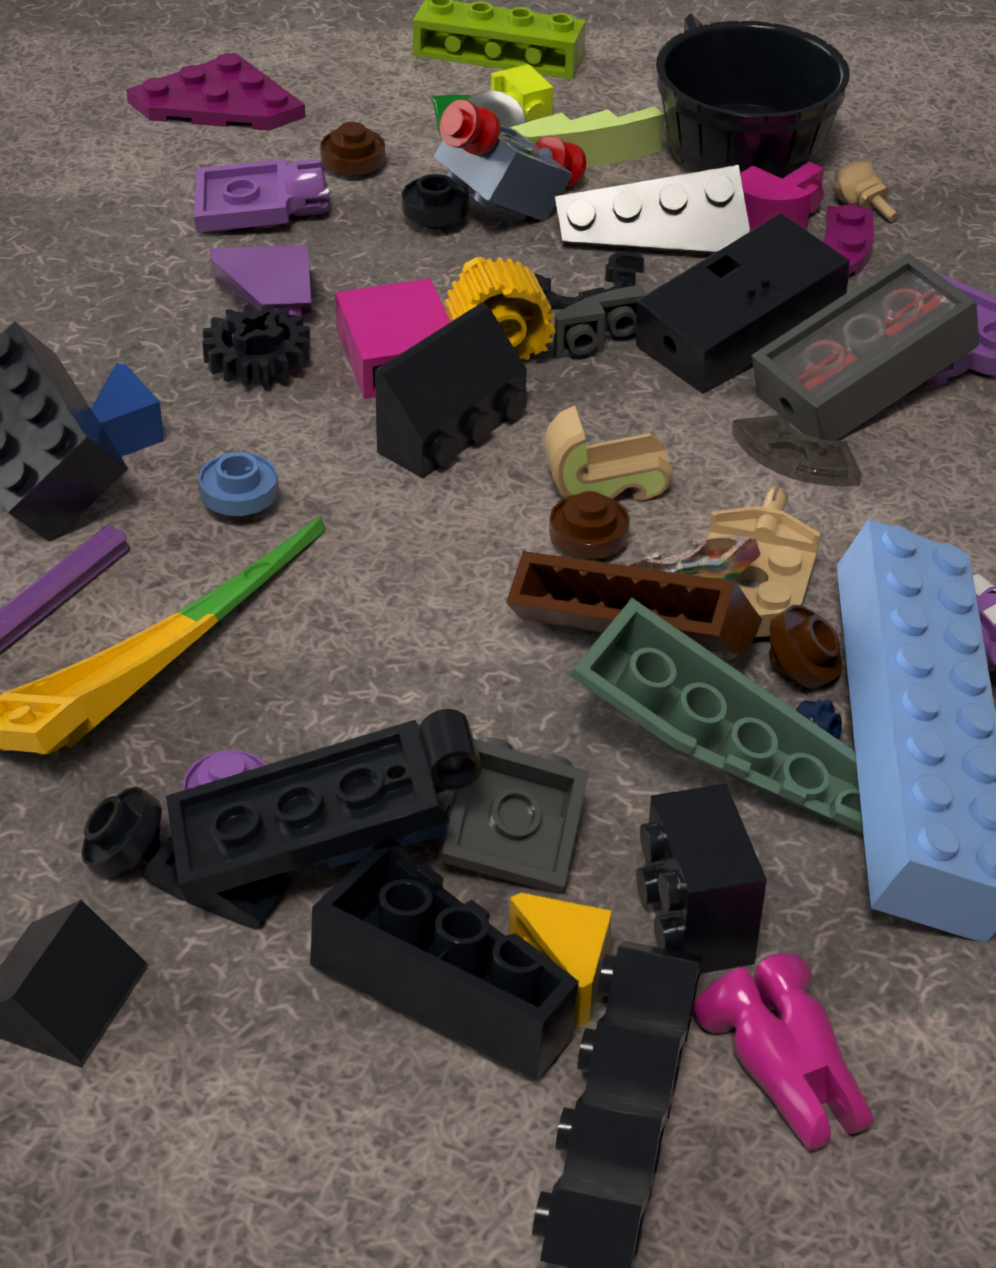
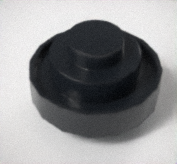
(435, 201)
(122, 832)

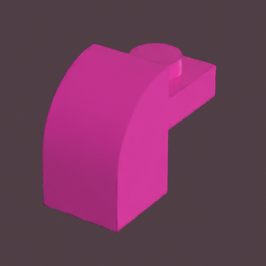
(792, 196)

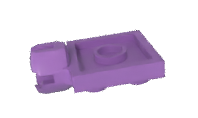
(258, 194)

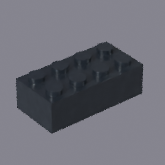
(50, 440)

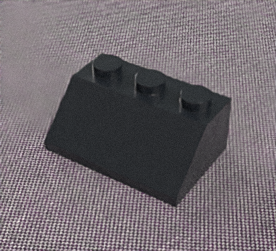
(448, 392)

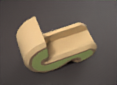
(606, 466)

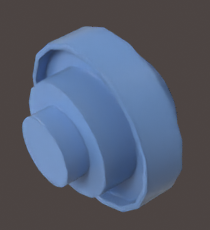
(238, 484)

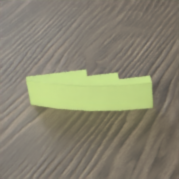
(603, 134)

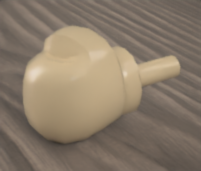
(860, 187)

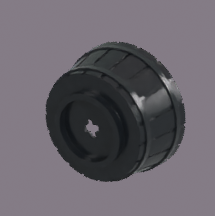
(749, 96)

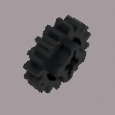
(256, 345)

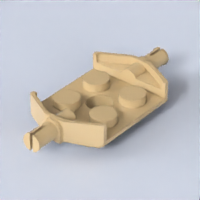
(785, 560)

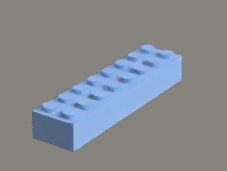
(921, 729)

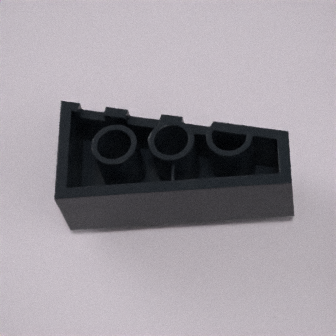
(442, 961)

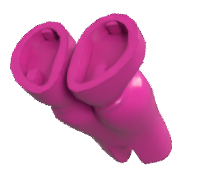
(789, 1055)

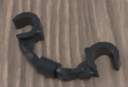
(619, 270)

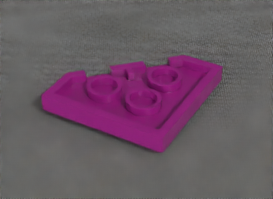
(217, 94)

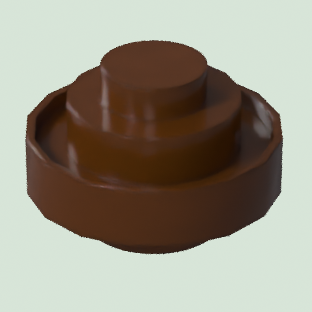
(352, 150)
(589, 525)
(804, 647)

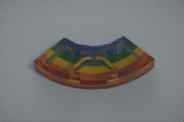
(794, 454)
(712, 558)

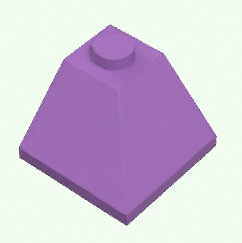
(266, 275)

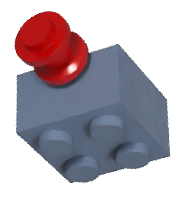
(504, 163)

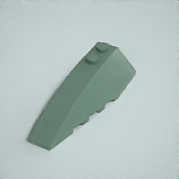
(720, 715)

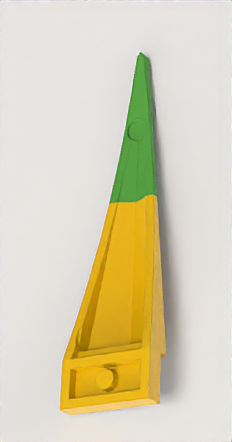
(76, 699)

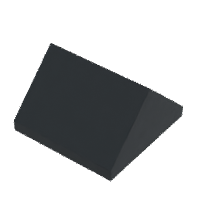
(66, 984)

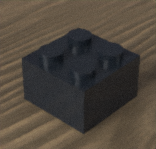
(702, 877)

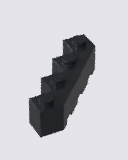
(622, 1115)

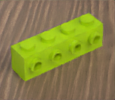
(499, 37)

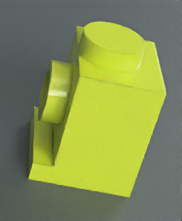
(527, 88)

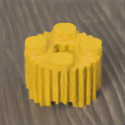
(513, 298)

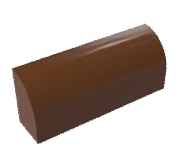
(593, 593)

